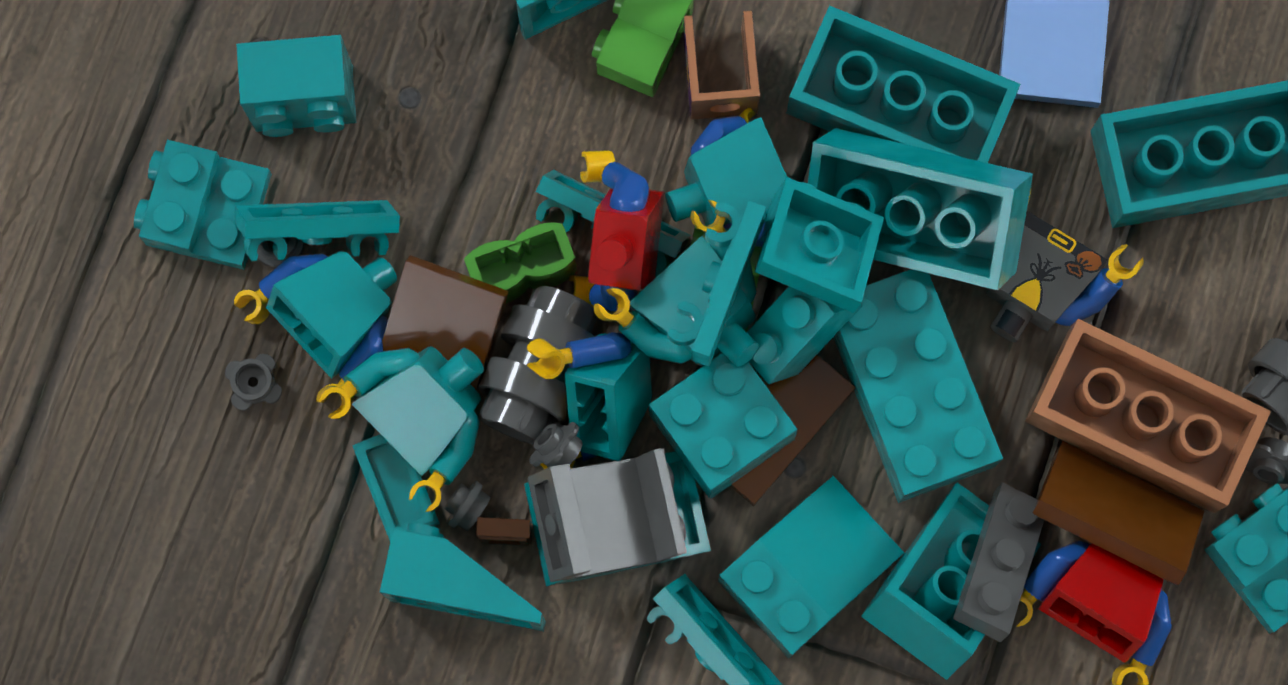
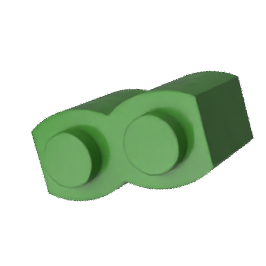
(641, 42)
(532, 260)

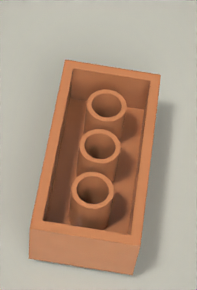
(1148, 416)

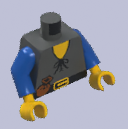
(1055, 281)

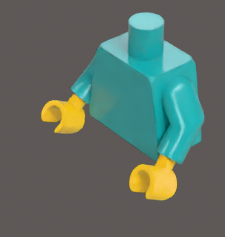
(656, 305)
(418, 407)

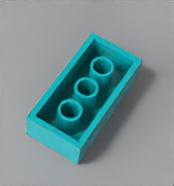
(899, 90)
(1194, 154)
(937, 207)
(915, 387)

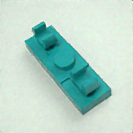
(577, 197)
(316, 224)
(721, 280)
(711, 636)

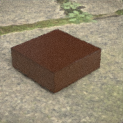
(504, 531)

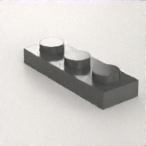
(1000, 563)

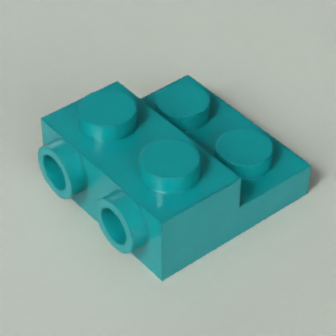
(196, 203)
(819, 244)
(1255, 556)

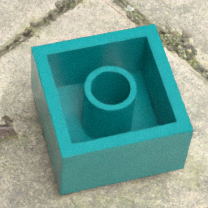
(296, 84)
(722, 423)

